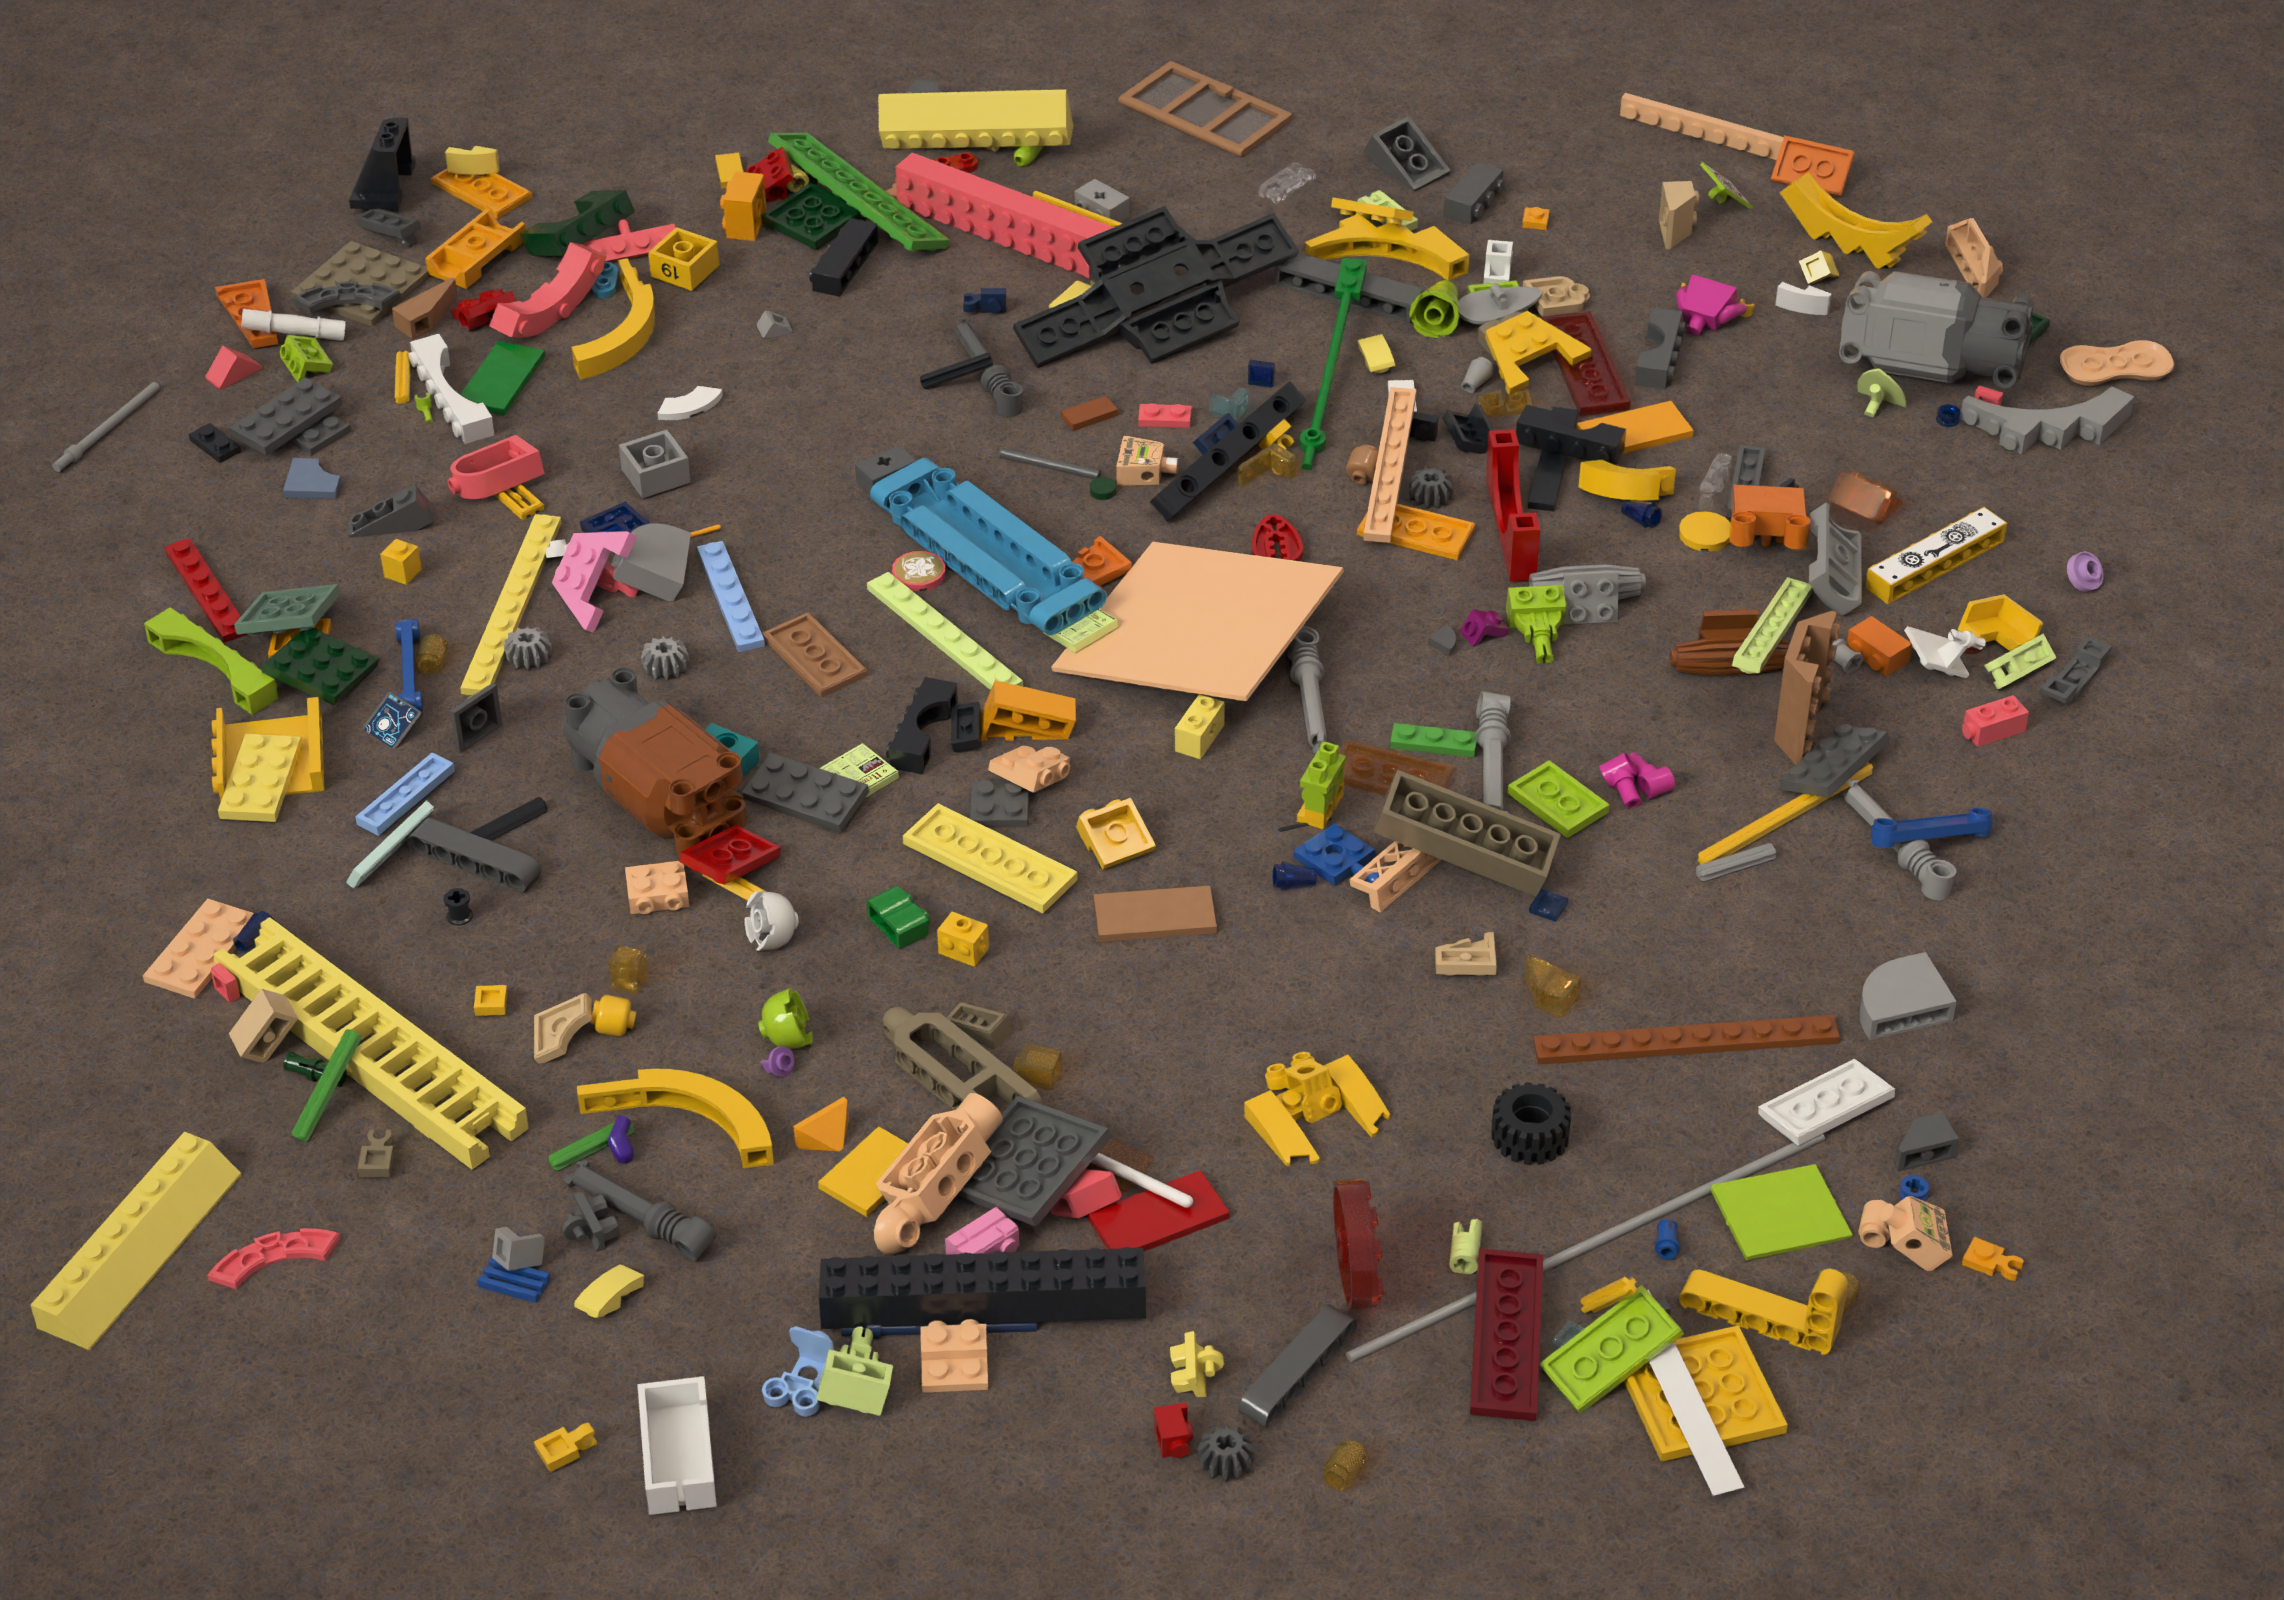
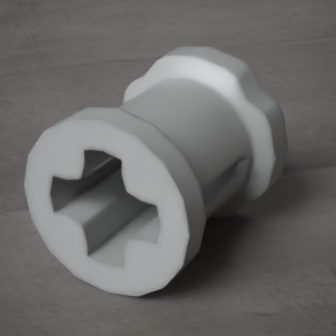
(1847, 657)

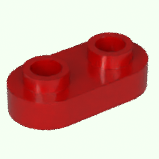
(964, 162)

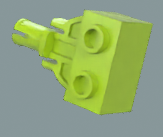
(1537, 613)

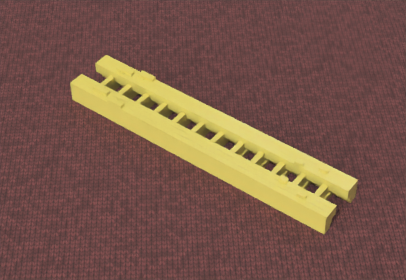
(389, 1031)

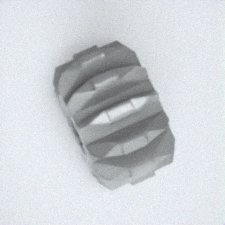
(527, 647)
(664, 657)

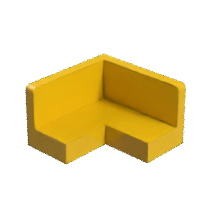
(2000, 620)

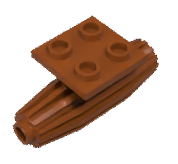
(1717, 643)

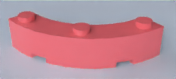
(554, 299)

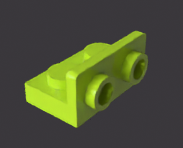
(304, 355)

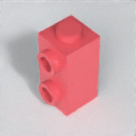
(1995, 721)

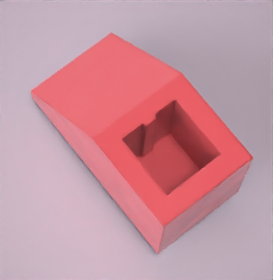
(1087, 1194)

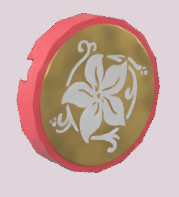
(919, 570)

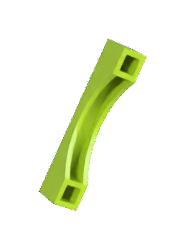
(177, 635)

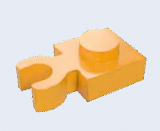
(1989, 1257)

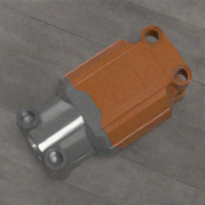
(654, 761)

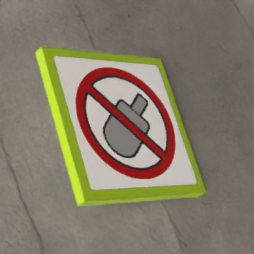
(1724, 188)

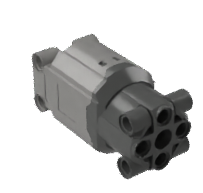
(1935, 329)

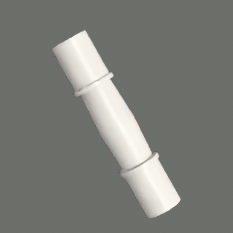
(293, 324)

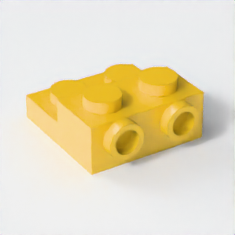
(1115, 833)

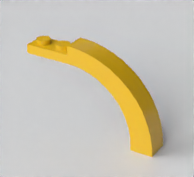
(625, 340)
(691, 1093)

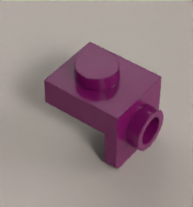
(1483, 623)

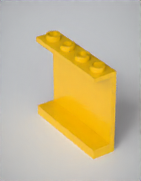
(309, 768)

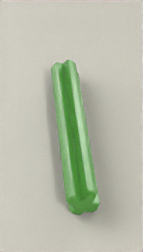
(326, 1085)

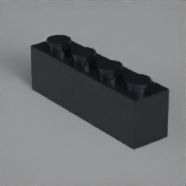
(844, 257)

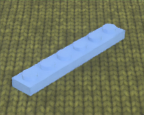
(730, 596)

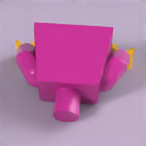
(1709, 304)

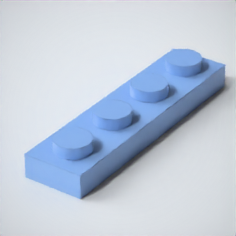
(405, 794)

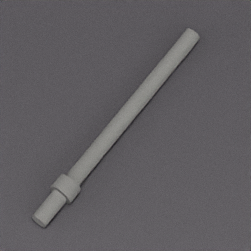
(75, 452)

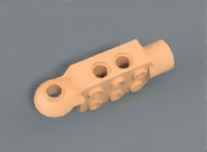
(933, 1171)

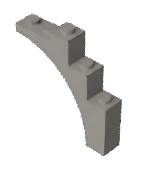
(2055, 427)

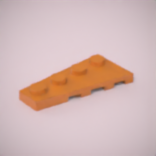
(251, 296)
(1102, 562)

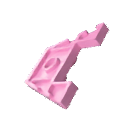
(582, 568)

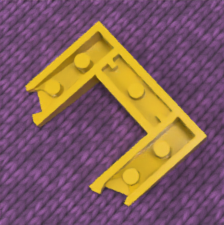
(1276, 1115)

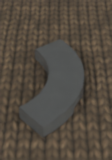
(347, 292)

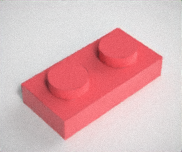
(1164, 415)

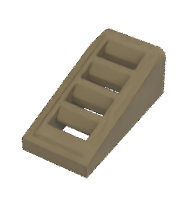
(993, 1034)

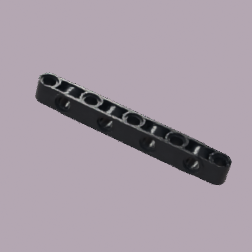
(1227, 451)

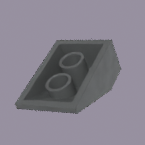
(1406, 154)

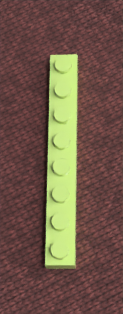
(1772, 626)
(941, 631)

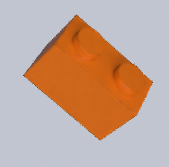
(1879, 645)

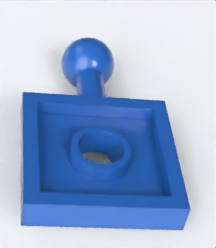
(1336, 867)

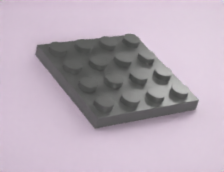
(1033, 1160)

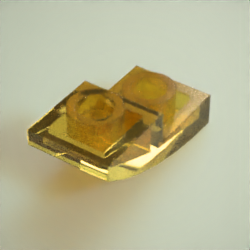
(1512, 405)

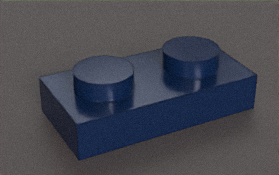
(1215, 433)

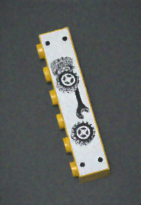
(1935, 555)

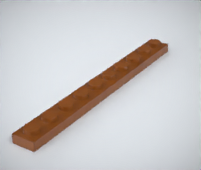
(1685, 1039)

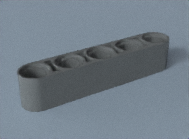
(475, 854)
(1297, 1364)

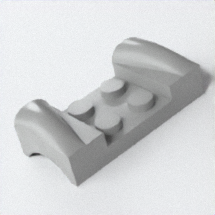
(1837, 572)

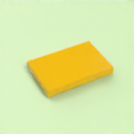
(856, 1175)

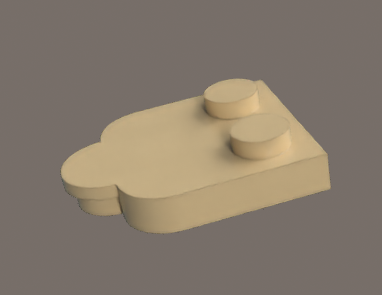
(1559, 295)

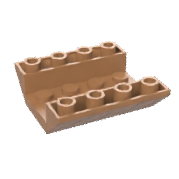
(1805, 683)

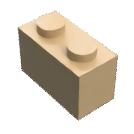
(263, 1026)

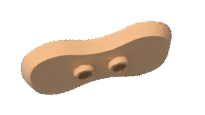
(2129, 361)

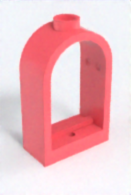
(495, 468)

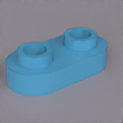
(606, 282)

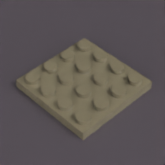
(367, 267)

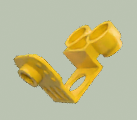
(1320, 1095)

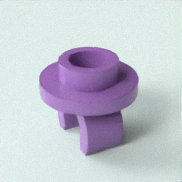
(779, 1062)

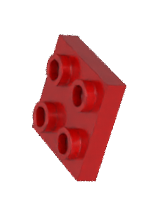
(776, 172)
(474, 312)

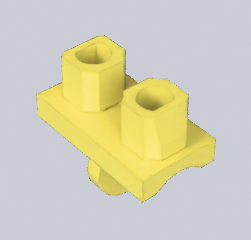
(1198, 1362)

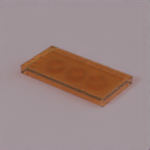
(1374, 767)

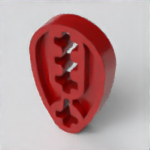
(1286, 535)

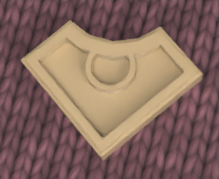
(557, 1026)

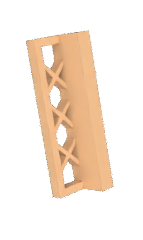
(1396, 878)

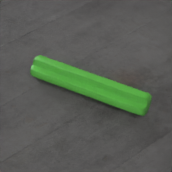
(582, 1148)

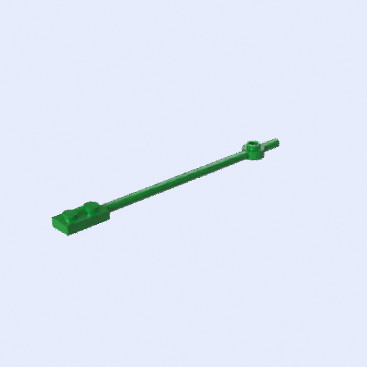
(1347, 288)

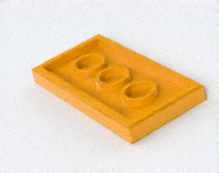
(483, 191)
(1647, 425)
(1428, 532)

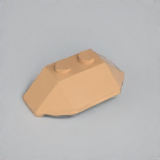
(1974, 256)

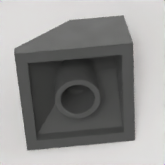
(476, 717)

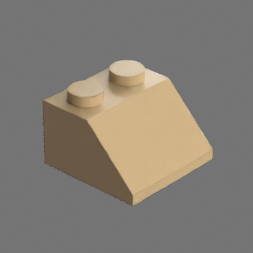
(1677, 211)

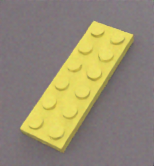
(990, 858)

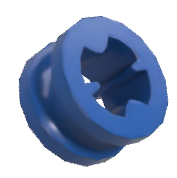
(1914, 1182)

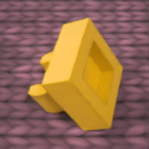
(1278, 436)

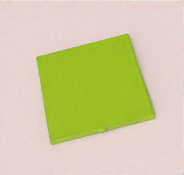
(1780, 1212)

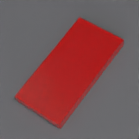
(1152, 1220)

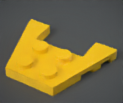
(1525, 339)

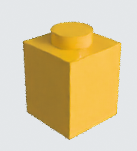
(401, 561)

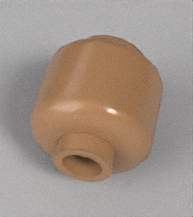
(1362, 464)

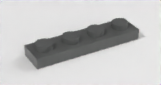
(1747, 468)

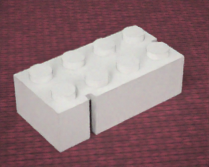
(676, 1445)

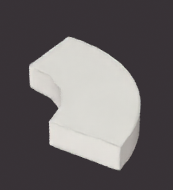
(682, 407)

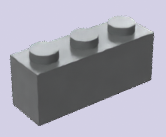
(1474, 193)

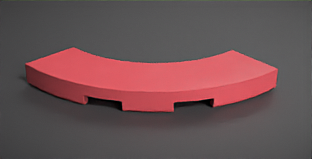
(270, 1249)

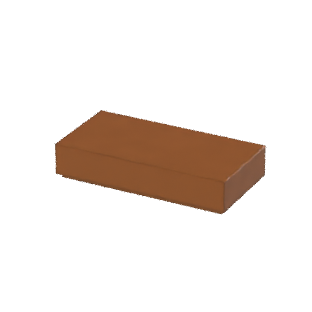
(1089, 413)

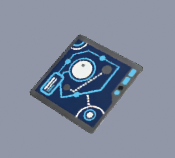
(391, 720)

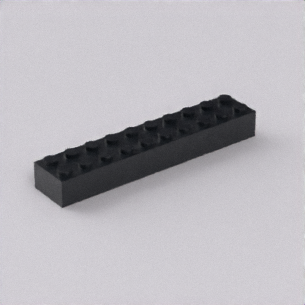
(982, 1288)

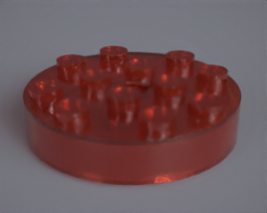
(1355, 1243)

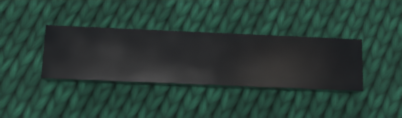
(1551, 467)

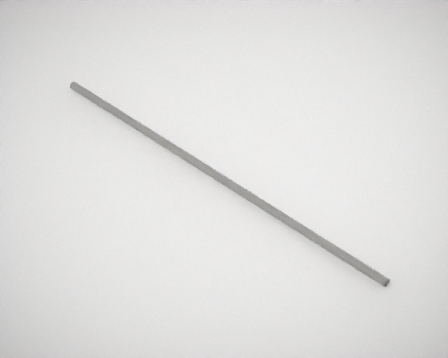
(1586, 1246)

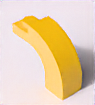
(1626, 483)

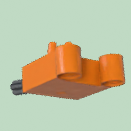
(1769, 513)

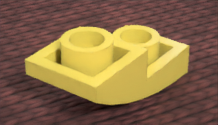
(477, 161)
(1376, 353)
(606, 1291)

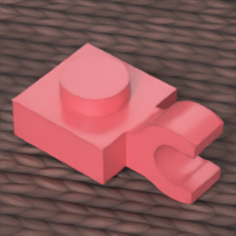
(608, 583)

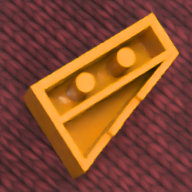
(1026, 712)

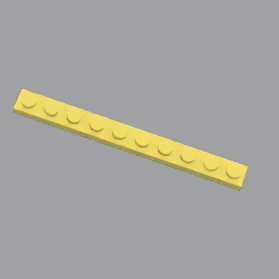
(511, 603)

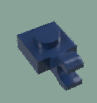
(990, 301)

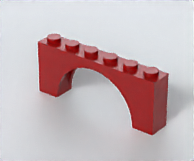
(1516, 530)

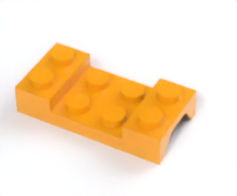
(472, 249)

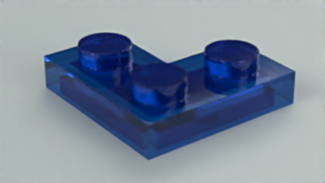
(615, 519)

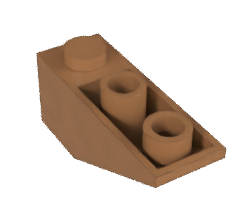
(425, 310)

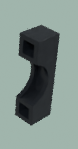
(1540, 430)
(931, 703)

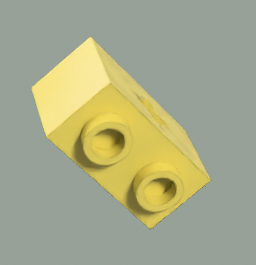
(1199, 726)

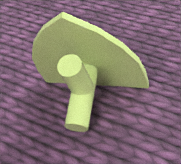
(1880, 387)

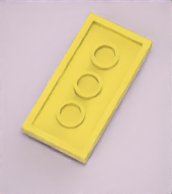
(260, 777)

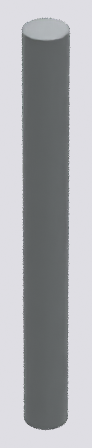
(1050, 463)

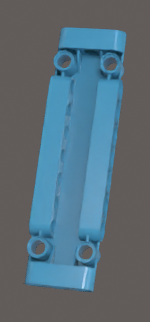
(988, 546)

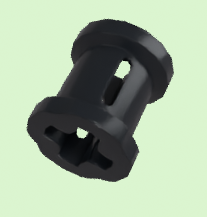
(457, 903)

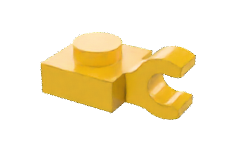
(562, 1447)

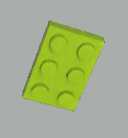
(1558, 799)

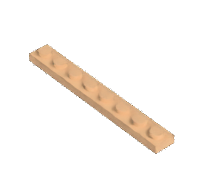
(1701, 126)
(1390, 465)

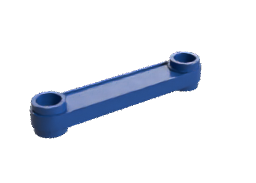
(407, 633)
(1887, 831)

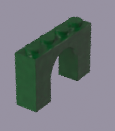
(596, 214)

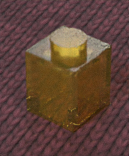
(1039, 1065)

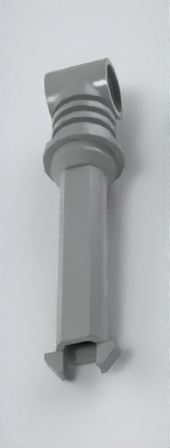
(1307, 673)
(1493, 736)
(1915, 855)

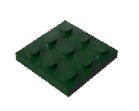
(810, 215)
(320, 665)

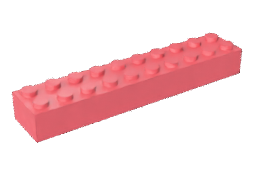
(995, 212)

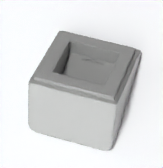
(773, 325)

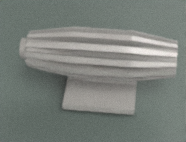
(1592, 590)

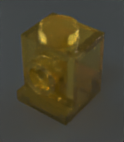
(627, 969)

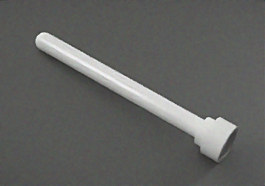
(1143, 1180)

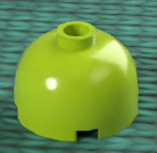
(785, 1020)

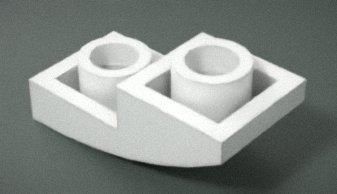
(1803, 301)

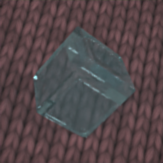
(1235, 406)

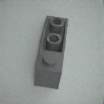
(400, 513)

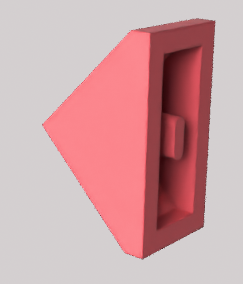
(231, 367)

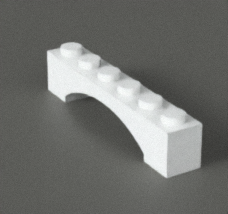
(468, 419)

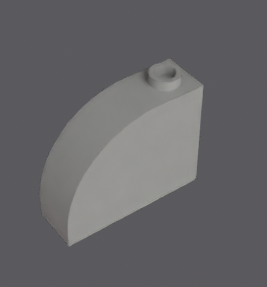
(655, 560)
(1904, 997)

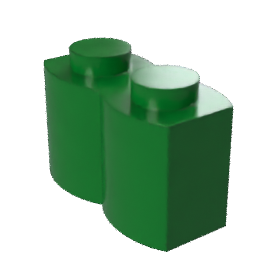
(898, 916)

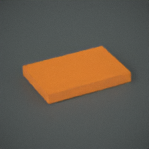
(1824, 162)

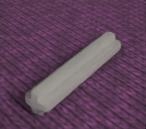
(1735, 862)

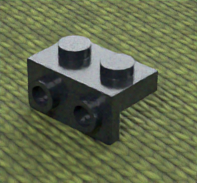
(1469, 431)

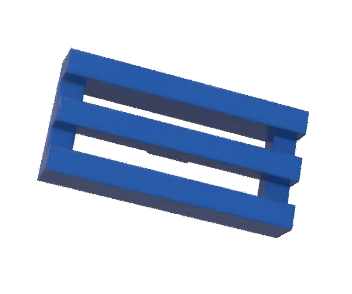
(525, 1277)

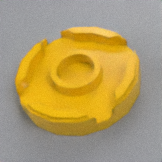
(1705, 531)

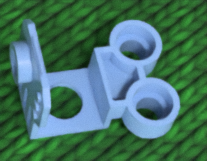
(813, 1351)

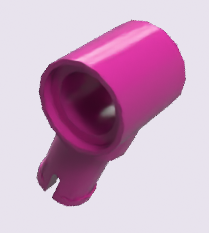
(1620, 774)
(1650, 779)

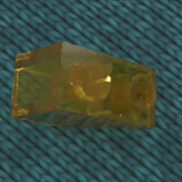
(1551, 986)

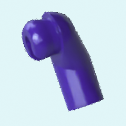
(619, 1142)

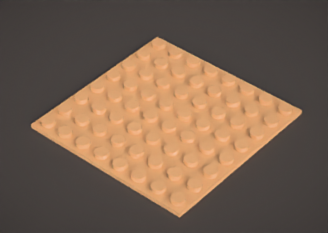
(1202, 620)

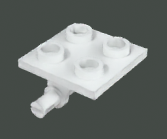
(1943, 652)

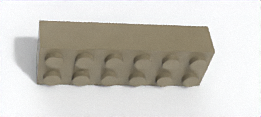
(1467, 833)

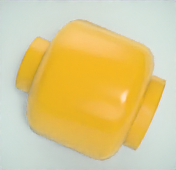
(613, 1015)

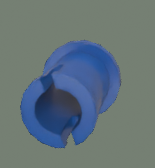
(1667, 1245)

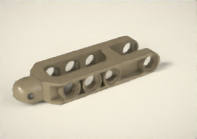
(991, 1074)

